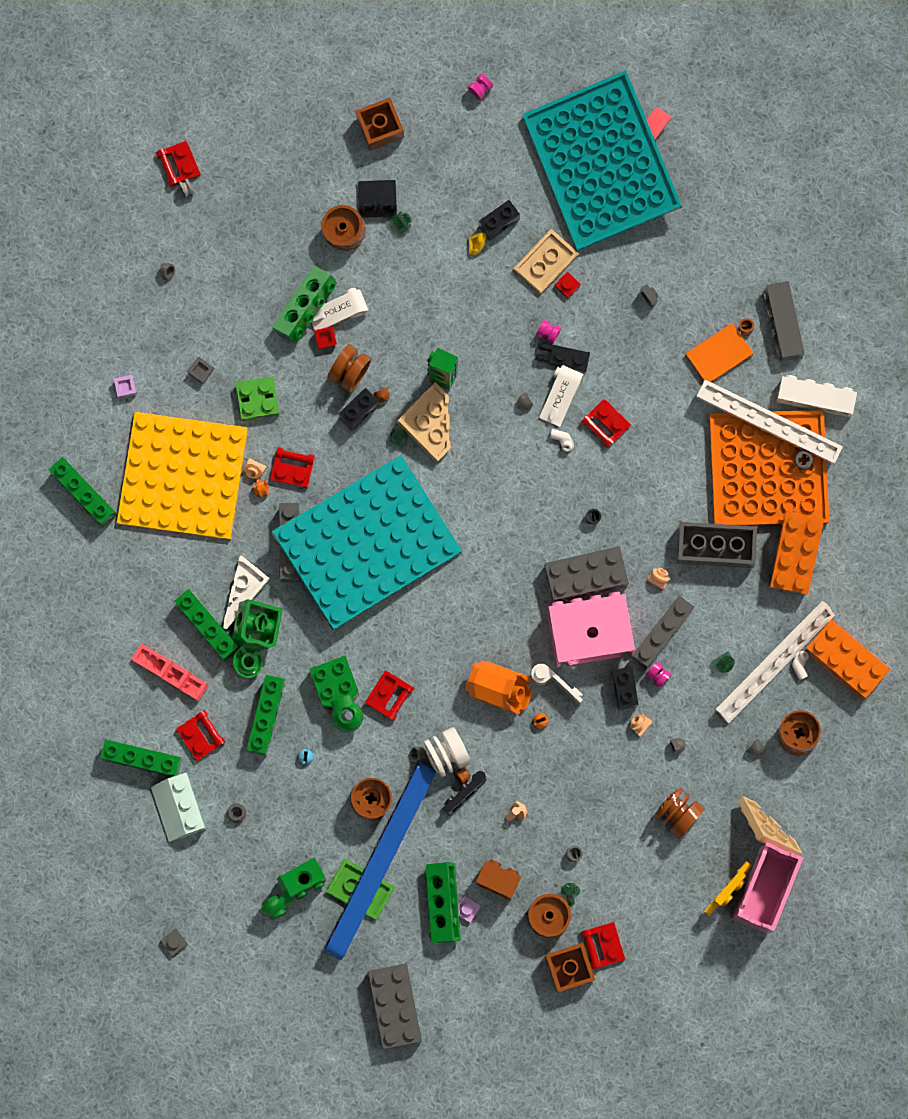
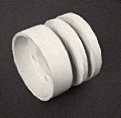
(447, 752)

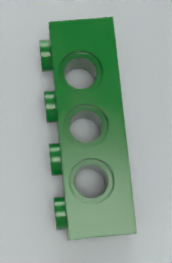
(296, 315)
(442, 368)
(82, 492)
(206, 625)
(266, 715)
(141, 758)
(449, 911)

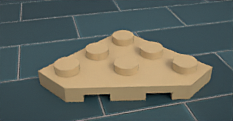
(429, 422)
(766, 828)

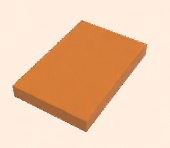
(719, 353)

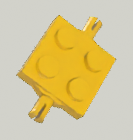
(733, 885)

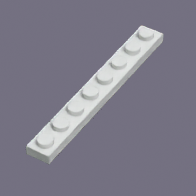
(769, 422)
(775, 662)

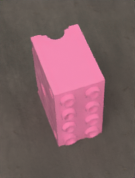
(603, 616)
(767, 888)

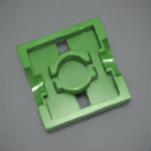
(258, 402)

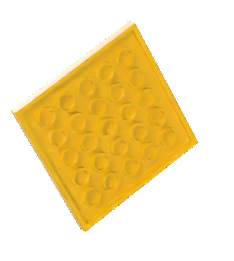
(182, 475)

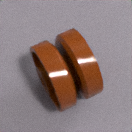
(336, 219)
(349, 368)
(549, 927)

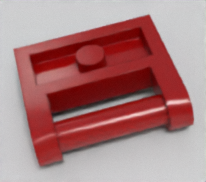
(184, 160)
(610, 419)
(289, 473)
(383, 692)
(195, 739)
(609, 944)

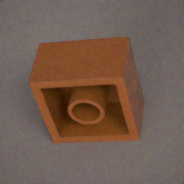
(379, 124)
(497, 879)
(570, 967)

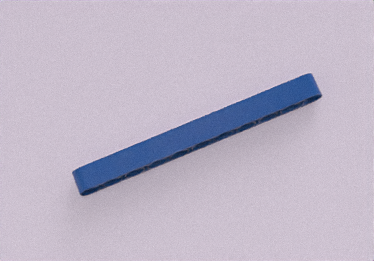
(379, 861)

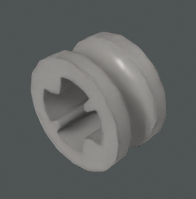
(186, 188)

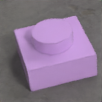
(125, 386)
(468, 909)

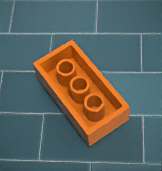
(796, 552)
(847, 660)

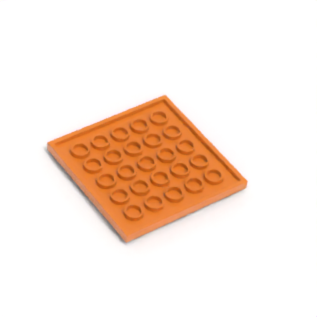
(758, 475)

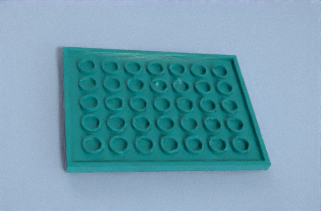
(602, 160)
(366, 542)

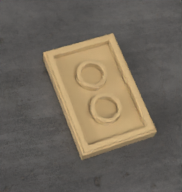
(545, 261)

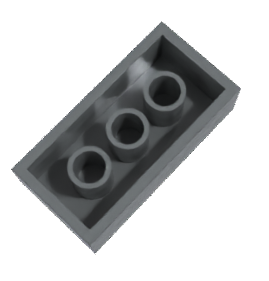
(717, 545)
(586, 574)
(395, 1006)

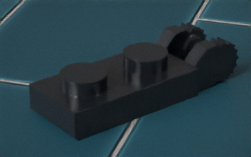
(564, 356)
(465, 792)

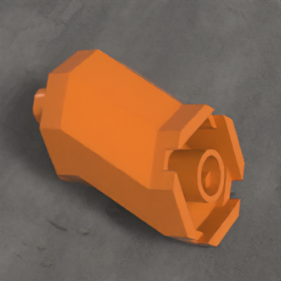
(499, 687)

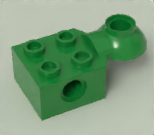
(254, 631)
(337, 692)
(291, 888)

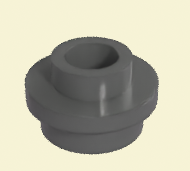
(232, 808)

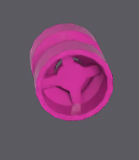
(480, 86)
(548, 331)
(662, 677)

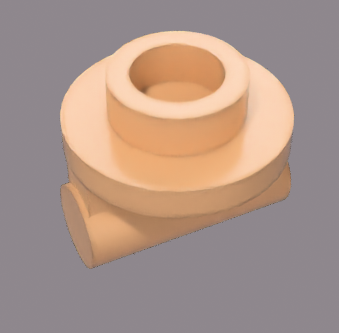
(254, 469)
(659, 578)
(640, 724)
(518, 810)

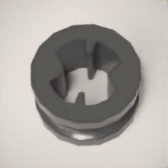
(799, 456)

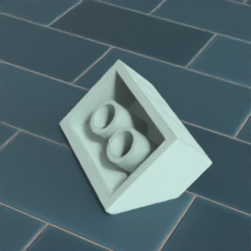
(178, 807)

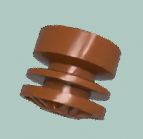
(803, 722)
(379, 790)
(679, 813)

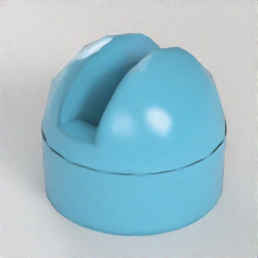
(309, 757)

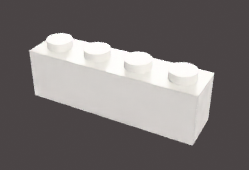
(816, 396)

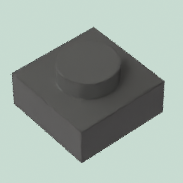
(649, 295)
(200, 370)
(174, 942)

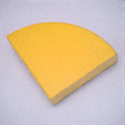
(476, 243)

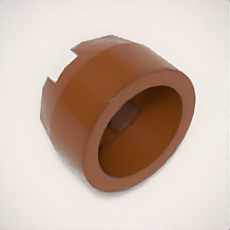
(744, 324)
(382, 395)
(462, 775)

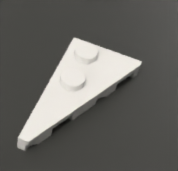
(246, 585)

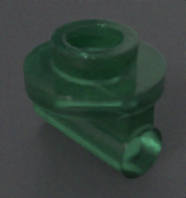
(401, 221)
(398, 436)
(724, 662)
(570, 890)

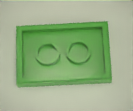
(345, 882)

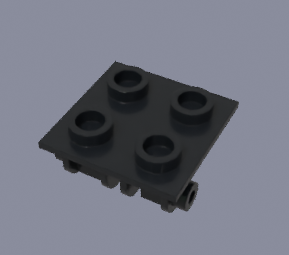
(377, 198)

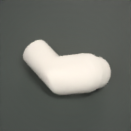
(564, 439)
(798, 664)

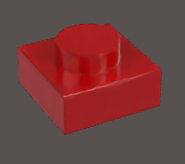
(567, 285)
(325, 337)

